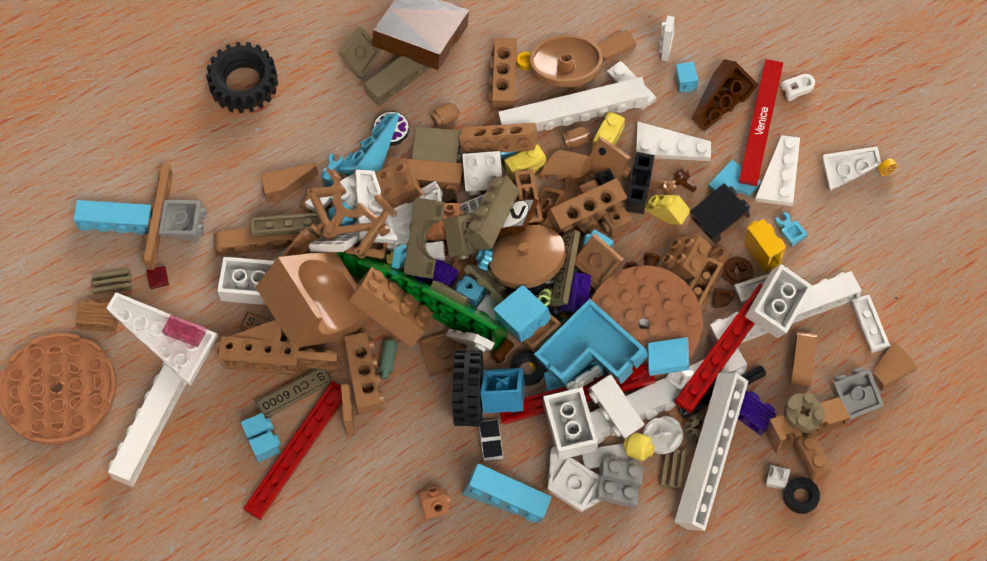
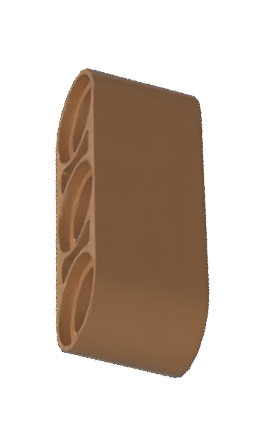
(803, 359)

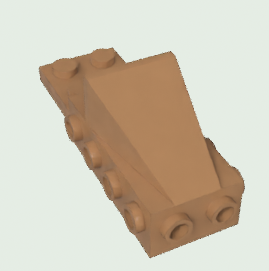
(269, 351)

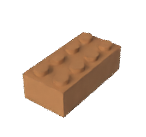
(391, 306)

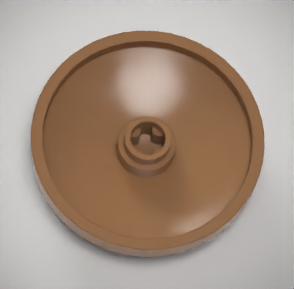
(566, 60)
(528, 257)

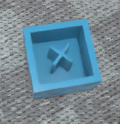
(503, 390)

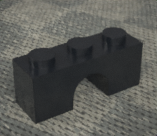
(640, 183)

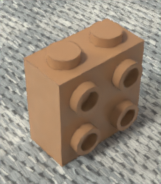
(686, 256)

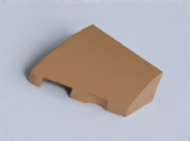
(566, 164)
(893, 367)

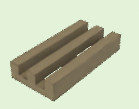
(111, 278)
(450, 292)
(670, 485)

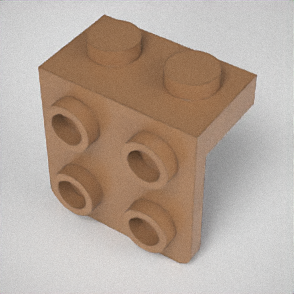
(398, 183)

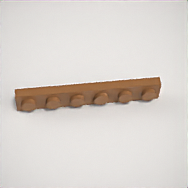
(153, 238)

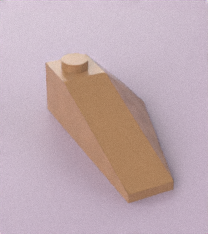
(548, 199)

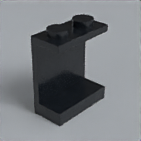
(719, 211)

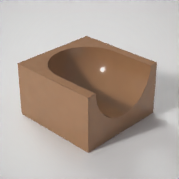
(311, 298)

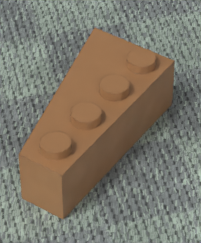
(784, 437)

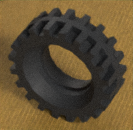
(237, 58)
(467, 388)

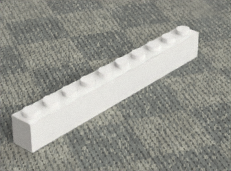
(659, 397)

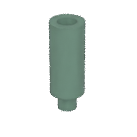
(387, 358)

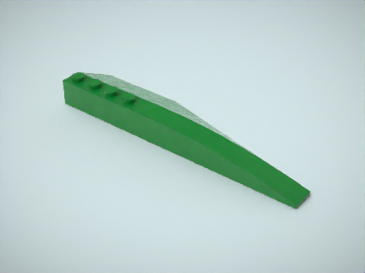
(443, 307)

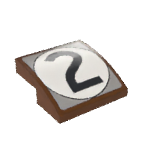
(519, 216)

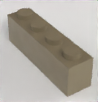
(393, 79)
(492, 213)

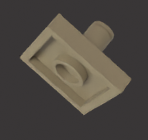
(359, 52)

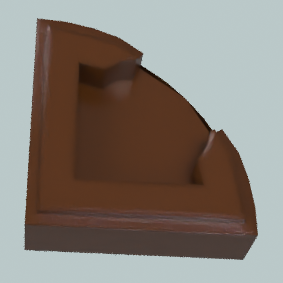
(723, 297)

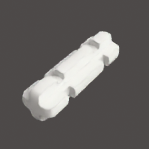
(585, 378)

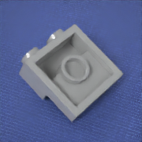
(183, 219)
(857, 392)
(619, 481)

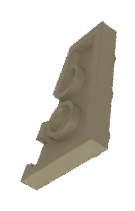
(486, 279)

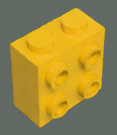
(764, 245)

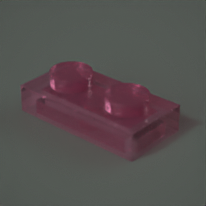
(184, 331)

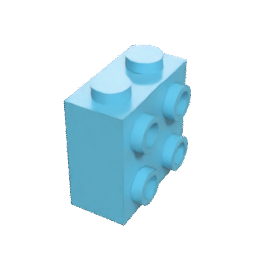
(522, 313)

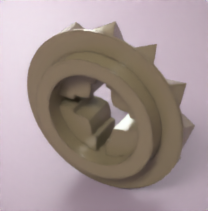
(692, 423)

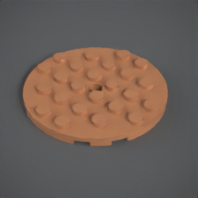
(655, 296)
(72, 412)

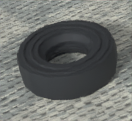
(528, 356)
(810, 487)

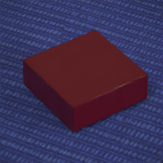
(157, 277)

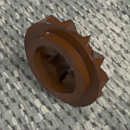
(743, 265)

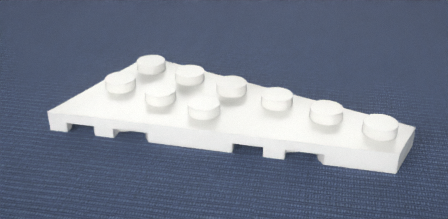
(147, 326)

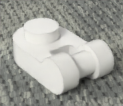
(804, 84)

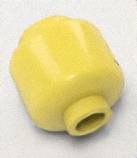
(638, 446)

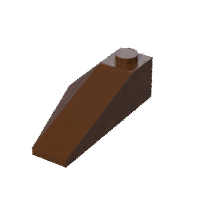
(725, 90)

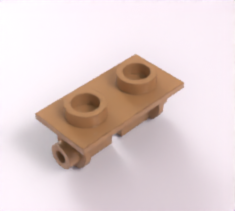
(300, 244)

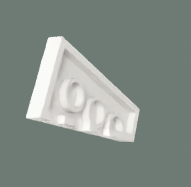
(671, 144)
(780, 177)
(365, 190)

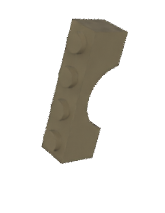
(425, 215)

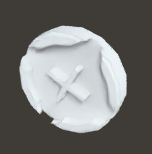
(665, 434)

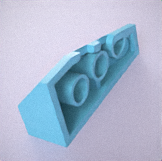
(373, 149)

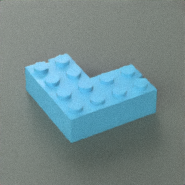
(587, 337)

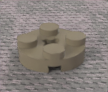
(810, 405)

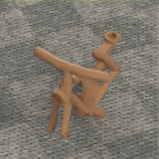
(332, 229)

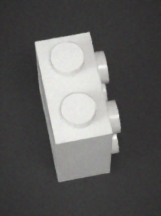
(480, 170)

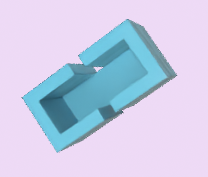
(260, 437)

